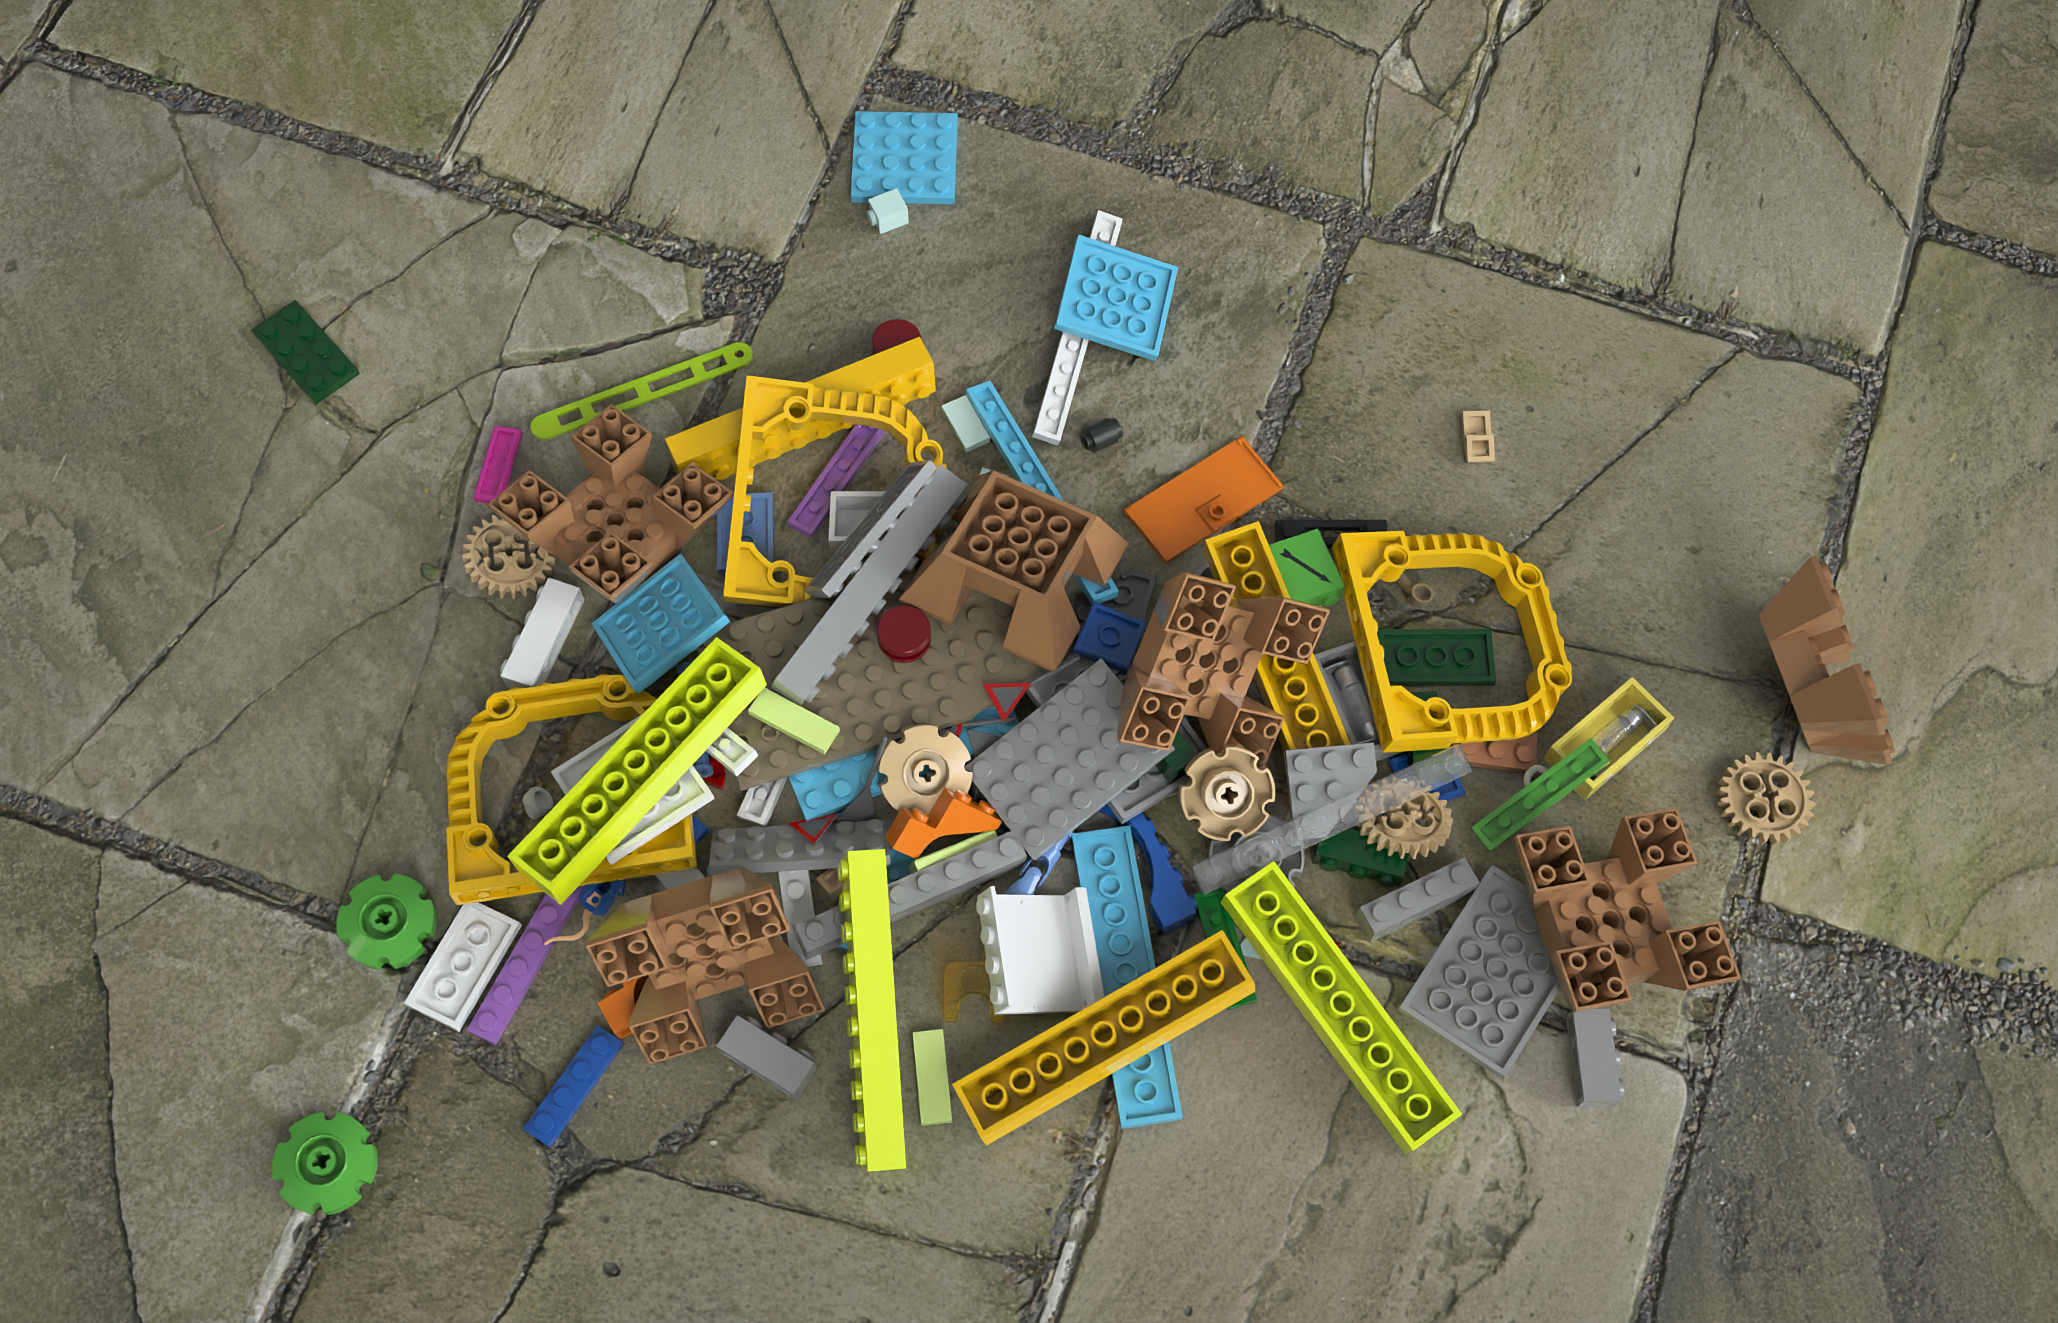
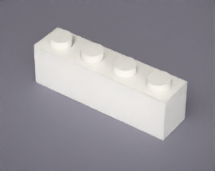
(542, 635)

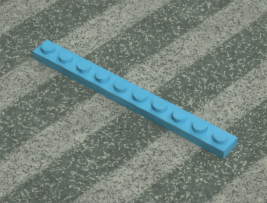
(1023, 462)

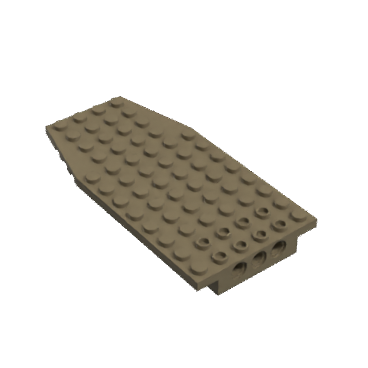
(868, 691)

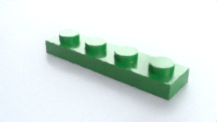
(1214, 919)

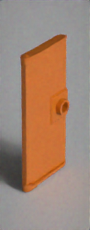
(1203, 499)

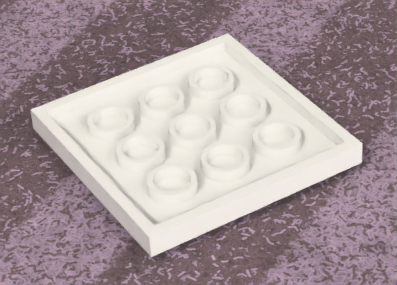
(677, 803)

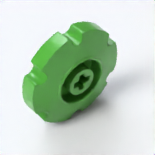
(365, 927)
(348, 1167)

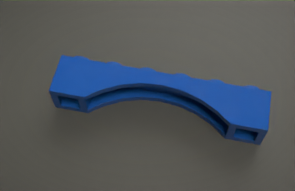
(1169, 902)

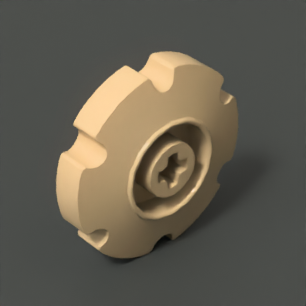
(906, 758)
(1245, 805)

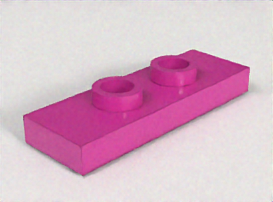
(498, 463)

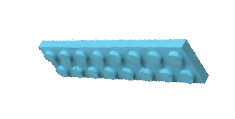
(838, 783)

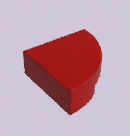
(718, 777)

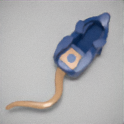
(596, 900)

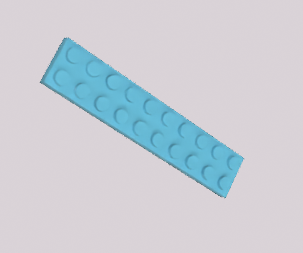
(1109, 871)

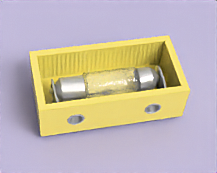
(1619, 727)

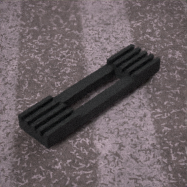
(1289, 528)

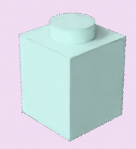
(887, 211)

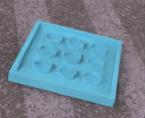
(905, 153)
(1116, 298)
(660, 623)

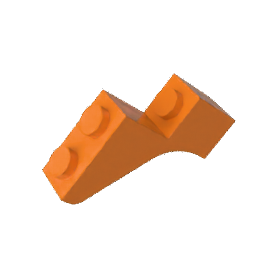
(950, 815)
(619, 1006)

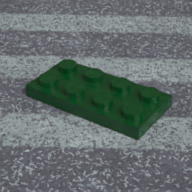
(305, 352)
(1438, 657)

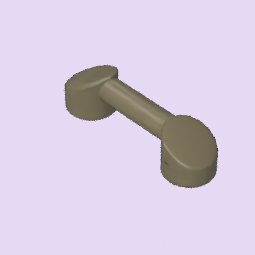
(1419, 594)

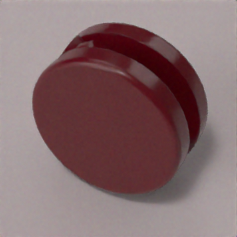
(892, 334)
(904, 634)

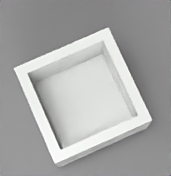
(847, 512)

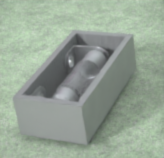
(1350, 696)

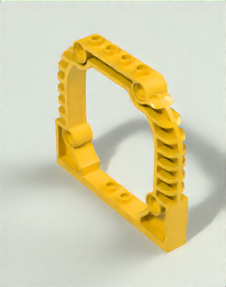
(766, 409)
(1401, 717)
(478, 871)

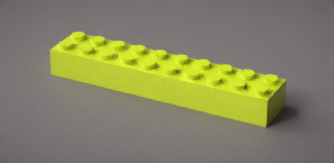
(637, 770)
(1340, 1008)
(872, 1011)

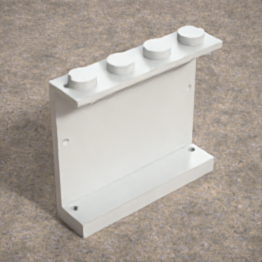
(1039, 952)

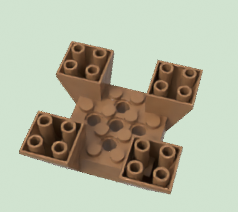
(616, 521)
(1022, 552)
(1804, 636)
(1202, 660)
(1608, 918)
(699, 945)

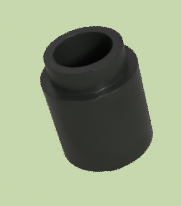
(1101, 434)

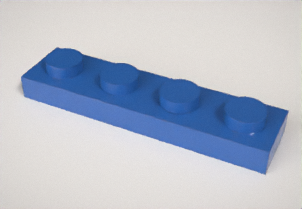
(573, 1086)

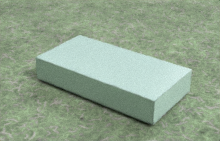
(965, 423)

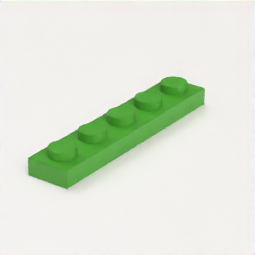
(1541, 794)

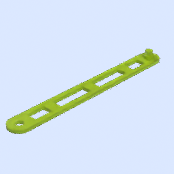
(548, 425)

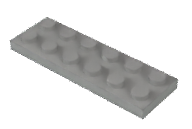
(867, 534)
(785, 850)

